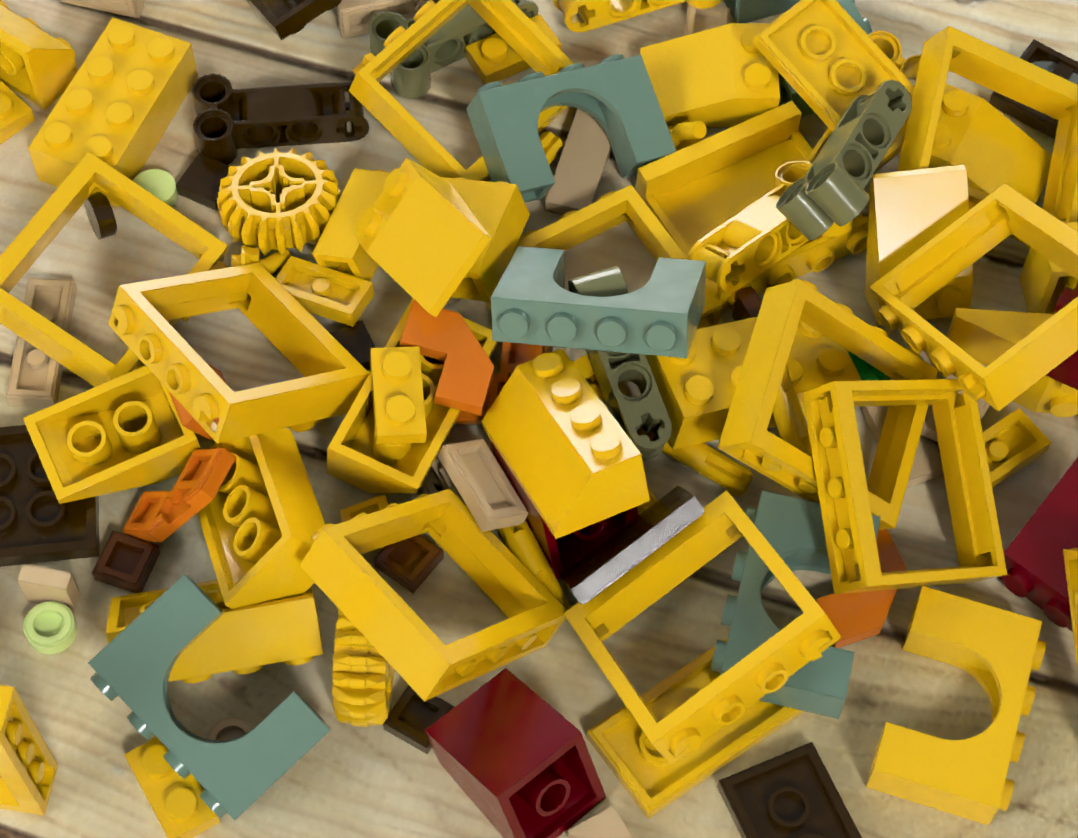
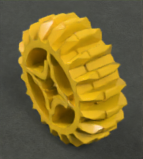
(252, 207)
(360, 678)

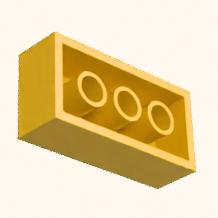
(116, 103)
(703, 384)

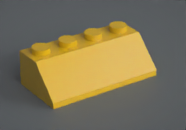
(33, 60)
(564, 445)
(394, 467)
(261, 521)
(240, 639)

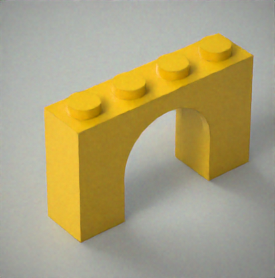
(494, 204)
(967, 773)

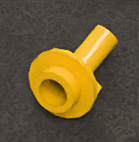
(687, 133)
(249, 255)

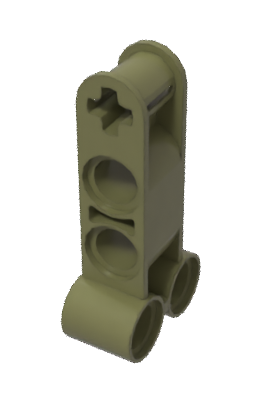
(413, 75)
(847, 161)
(611, 368)

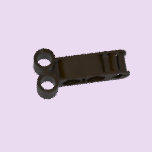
(272, 116)

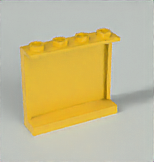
(727, 173)

